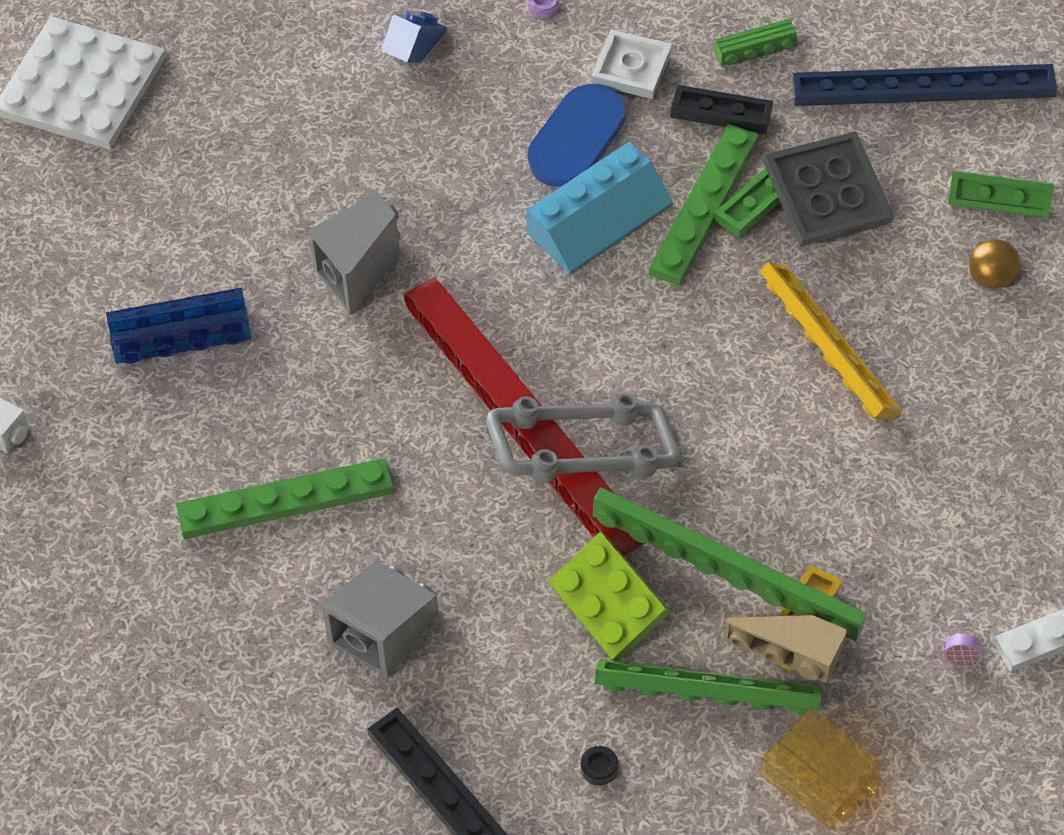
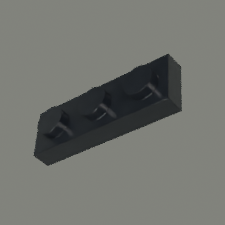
(721, 109)

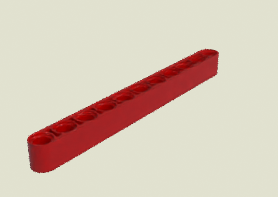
(500, 388)

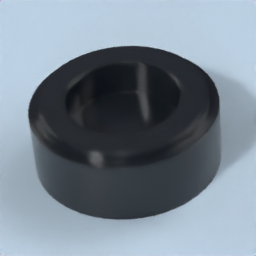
(599, 765)

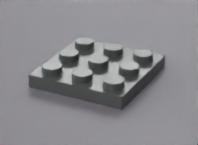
(828, 188)

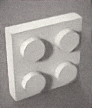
(631, 64)

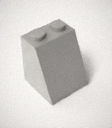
(356, 249)
(379, 616)

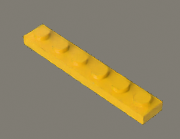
(836, 349)

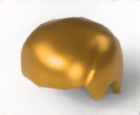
(994, 264)

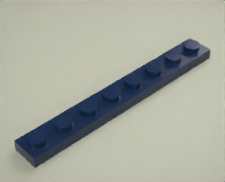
(924, 84)

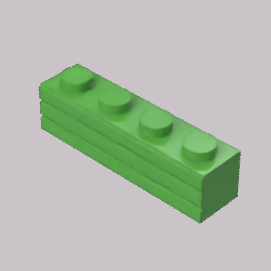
(755, 42)

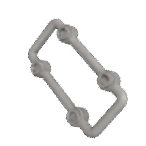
(545, 464)

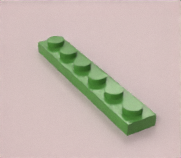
(698, 211)
(284, 498)
(695, 684)

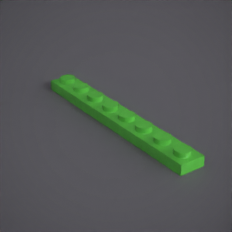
(724, 562)

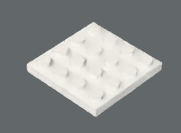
(80, 82)

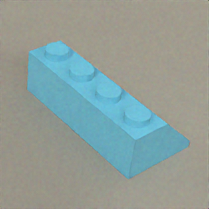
(598, 208)

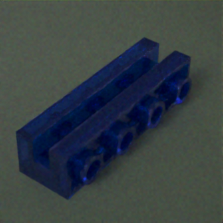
(178, 326)

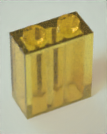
(821, 769)

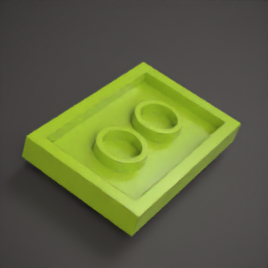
(609, 596)

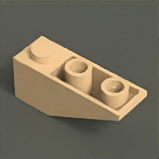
(793, 641)

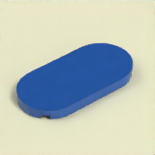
(576, 134)

